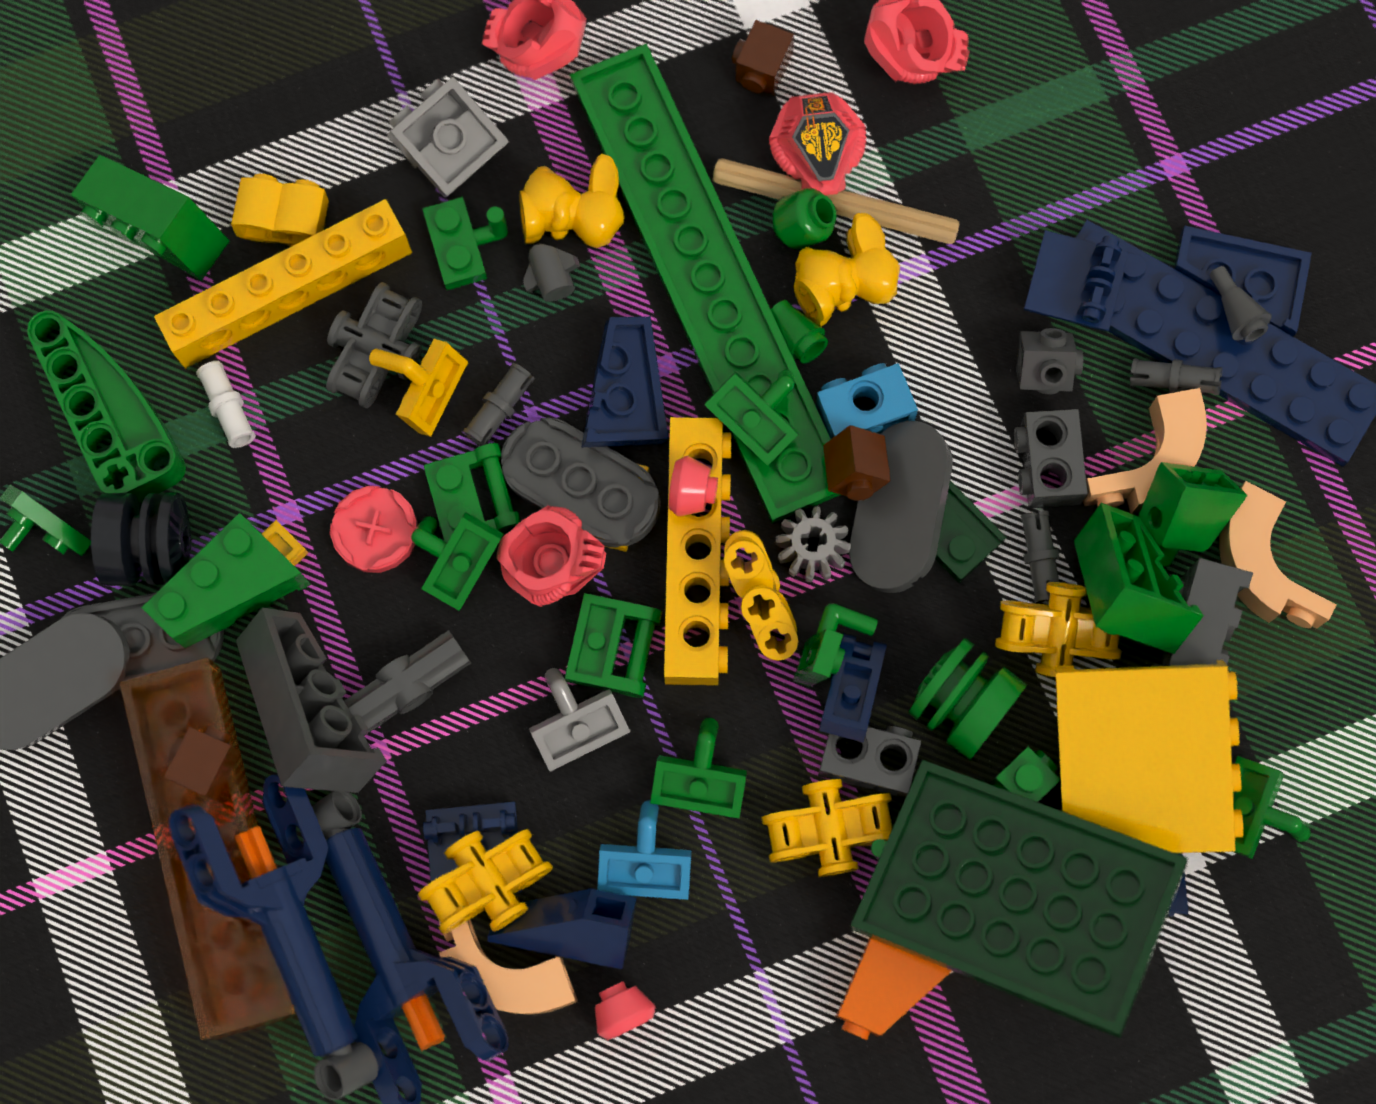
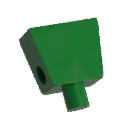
(1188, 507)

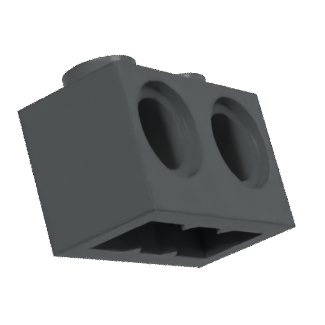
(1062, 459)
(867, 769)

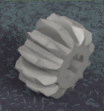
(799, 534)

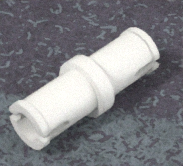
(225, 404)

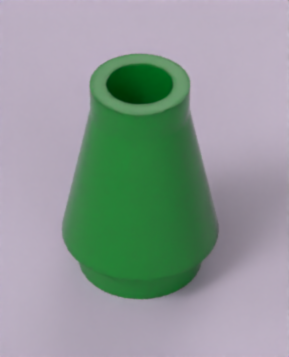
(800, 333)

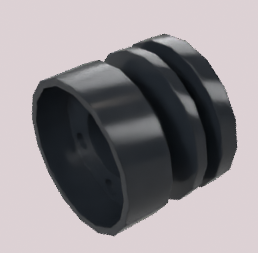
(139, 538)

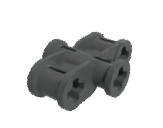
(381, 326)

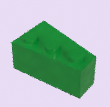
(150, 215)
(223, 583)
(1128, 583)

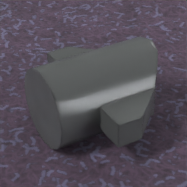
(550, 273)

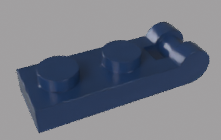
(853, 689)

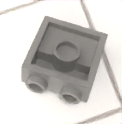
(446, 135)

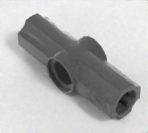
(407, 681)

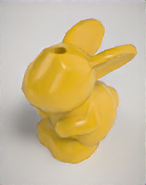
(554, 206)
(833, 281)

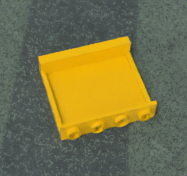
(1152, 753)

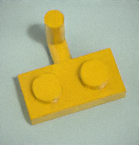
(430, 386)

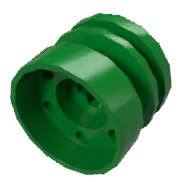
(966, 698)

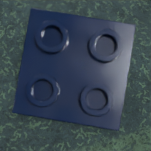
(1077, 280)
(448, 825)

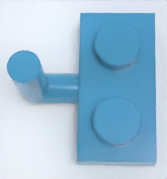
(643, 868)

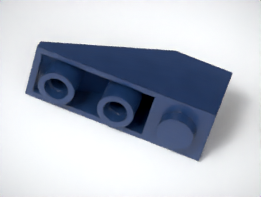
(574, 925)

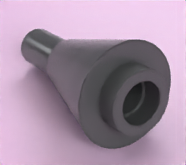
(1244, 315)

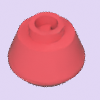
(691, 487)
(622, 1010)

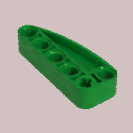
(118, 411)

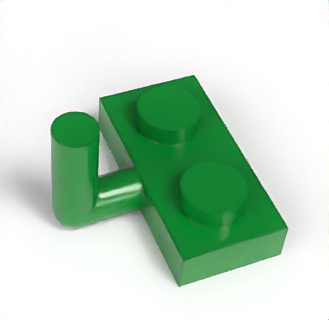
(458, 243)
(753, 415)
(29, 512)
(459, 559)
(822, 651)
(699, 783)
(1256, 800)

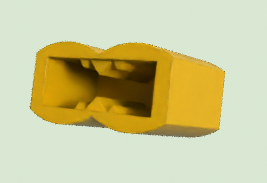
(278, 211)

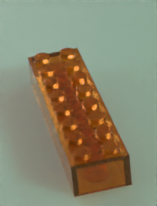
(224, 957)

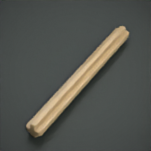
(845, 202)

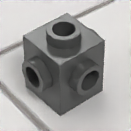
(1048, 361)

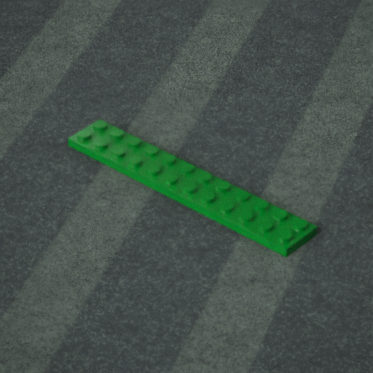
(702, 264)

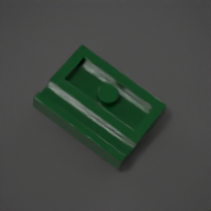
(965, 536)

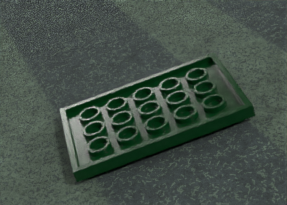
(1021, 897)

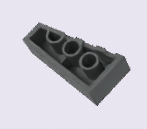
(1214, 591)
(302, 707)

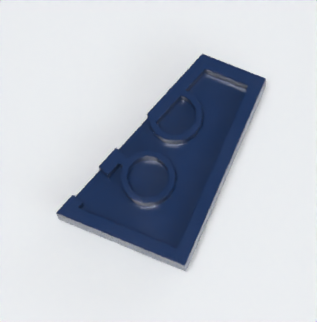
(1265, 271)
(626, 388)

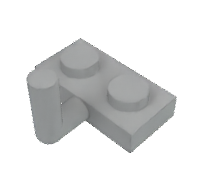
(578, 726)

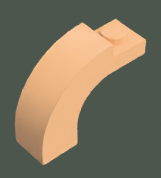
(1180, 438)
(1246, 546)
(517, 991)

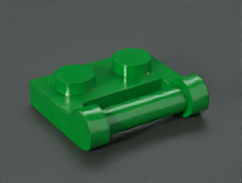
(456, 493)
(598, 643)

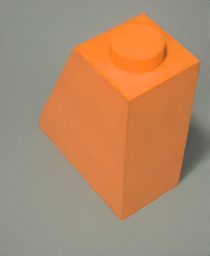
(885, 988)

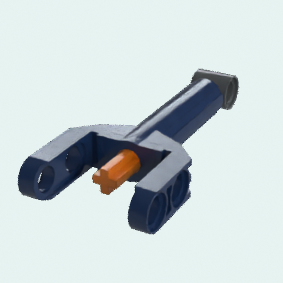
(276, 903)
(403, 973)

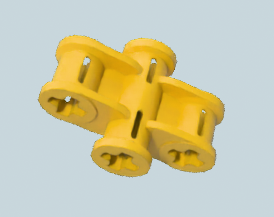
(764, 611)
(1055, 629)
(812, 830)
(485, 881)

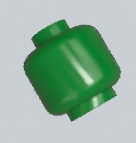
(804, 218)

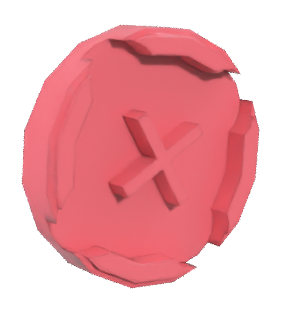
(373, 529)

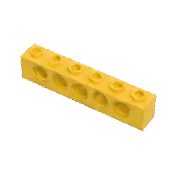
(283, 284)
(682, 662)

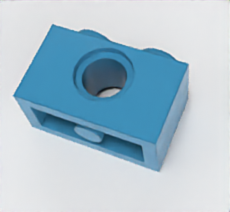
(882, 385)

